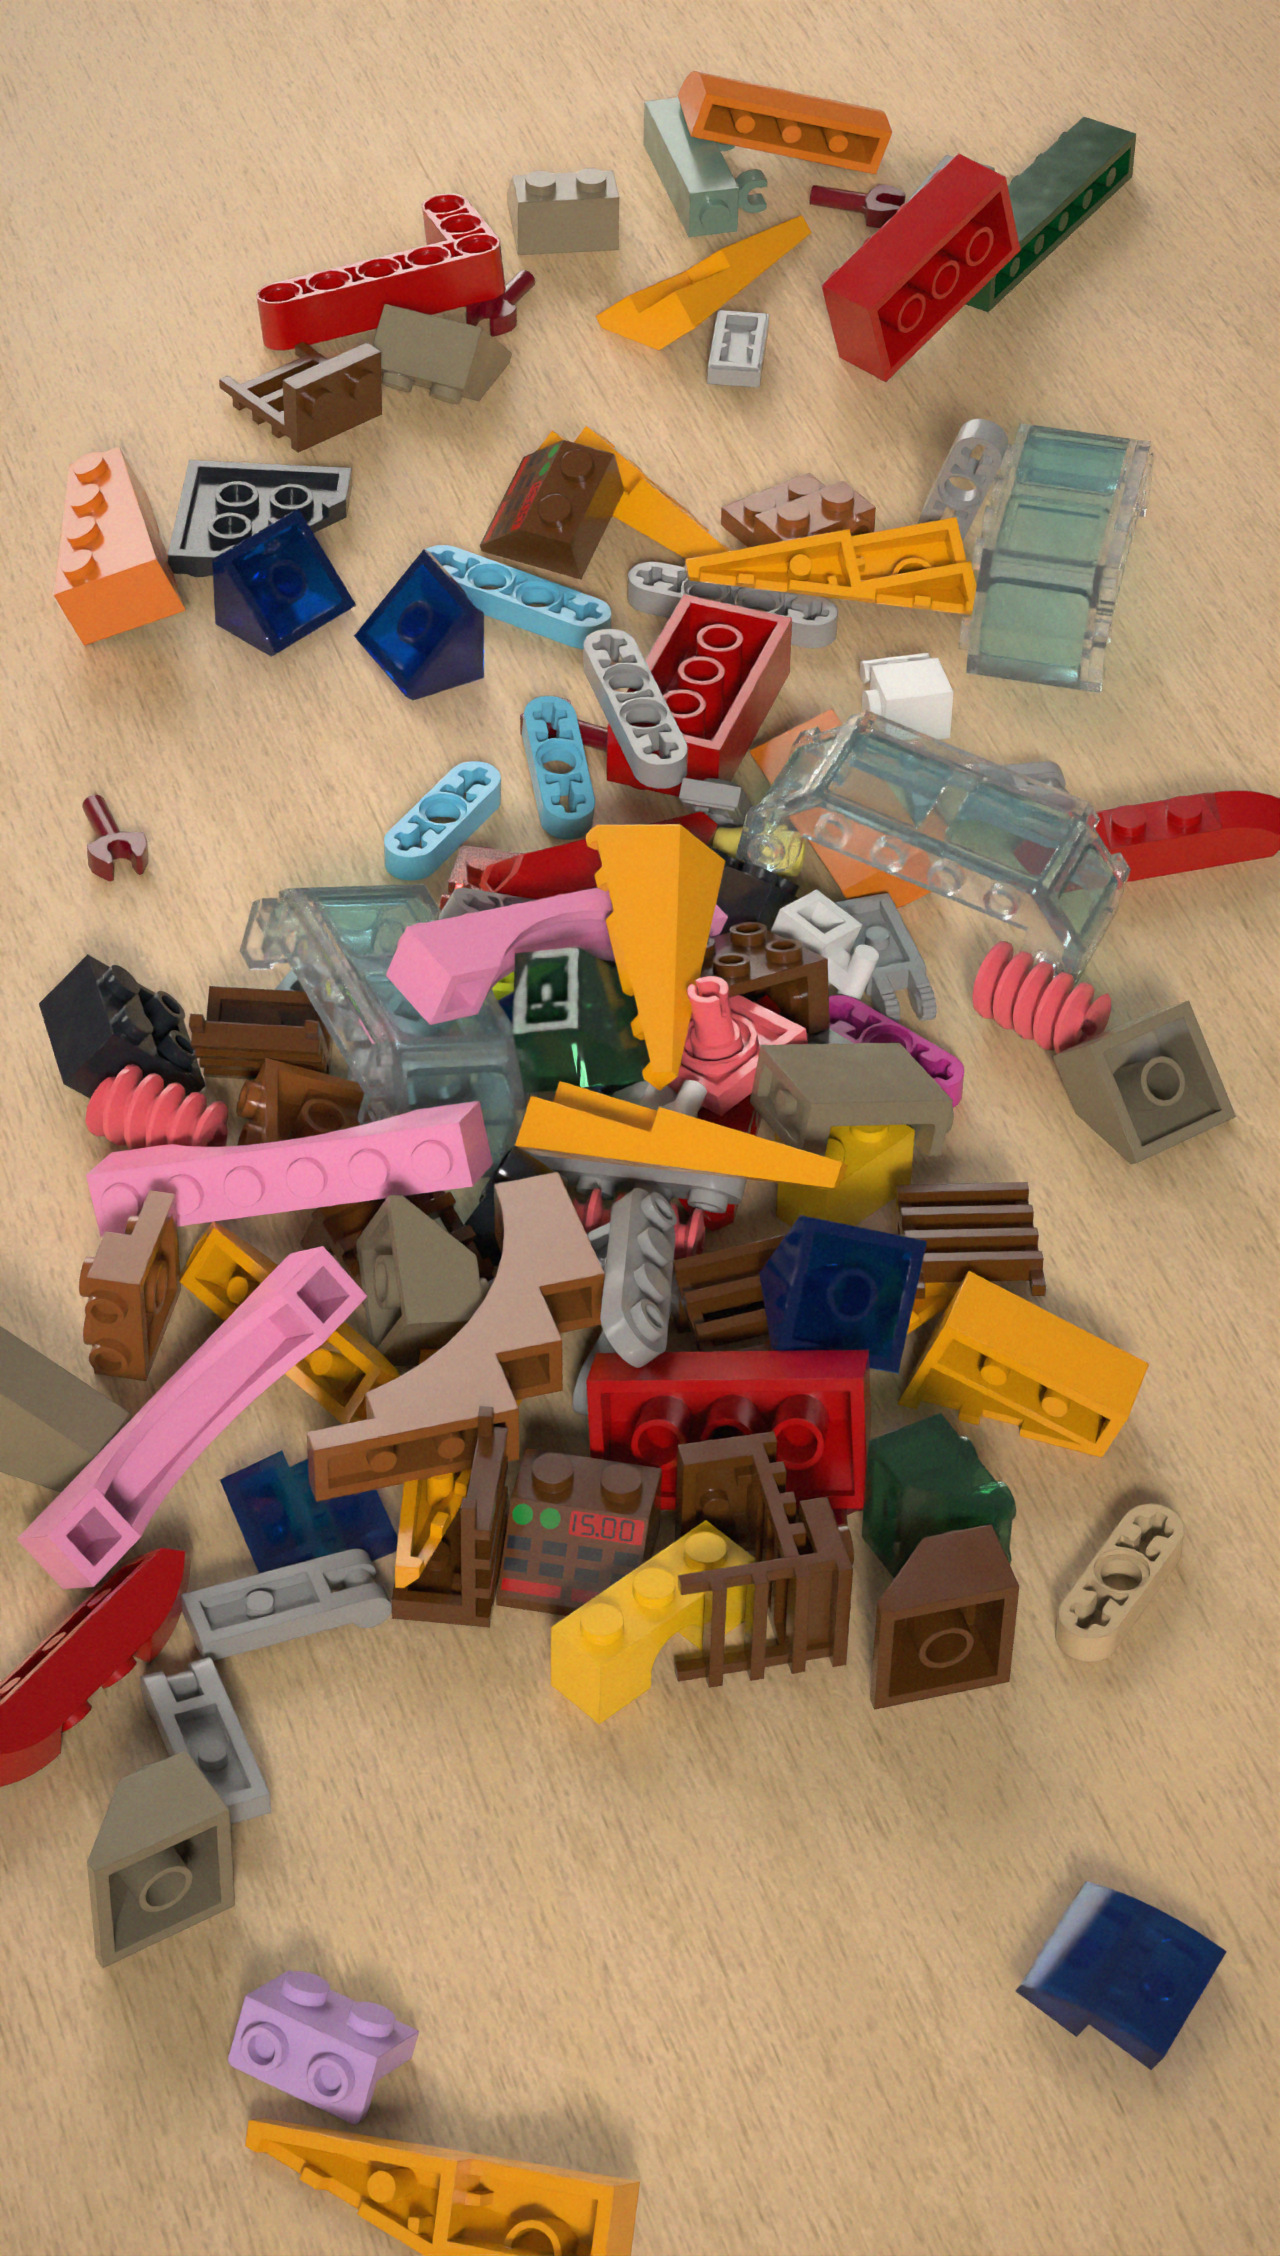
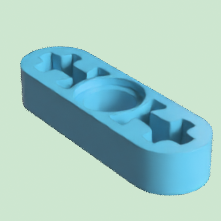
(549, 785)
(438, 840)

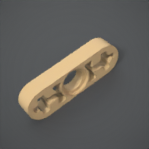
(1119, 1607)

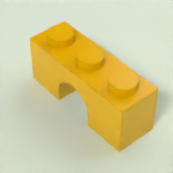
(610, 1643)

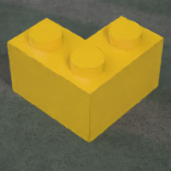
(876, 1161)

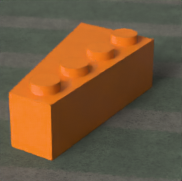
(110, 552)

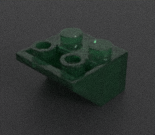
(573, 1022)
(925, 1485)

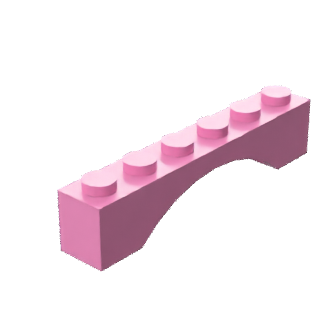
(457, 960)
(369, 1162)
(129, 1478)

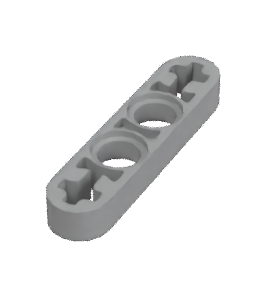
(660, 586)
(635, 707)

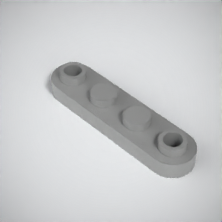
(701, 1190)
(639, 1276)

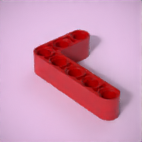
(453, 270)

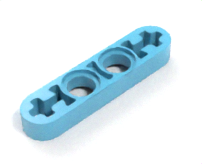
(566, 619)

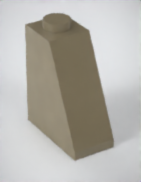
(49, 1417)

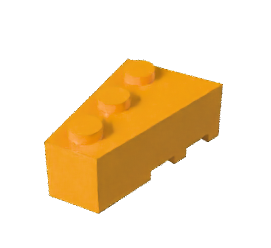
(1025, 1368)

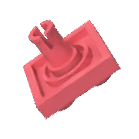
(727, 1041)

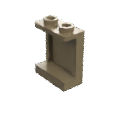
(820, 1086)

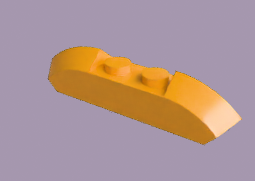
(336, 1374)

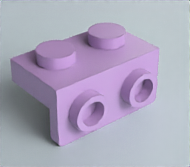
(319, 2043)

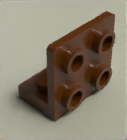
(766, 964)

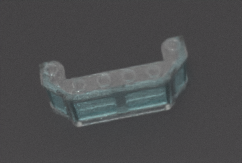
(1055, 556)
(946, 827)
(340, 953)

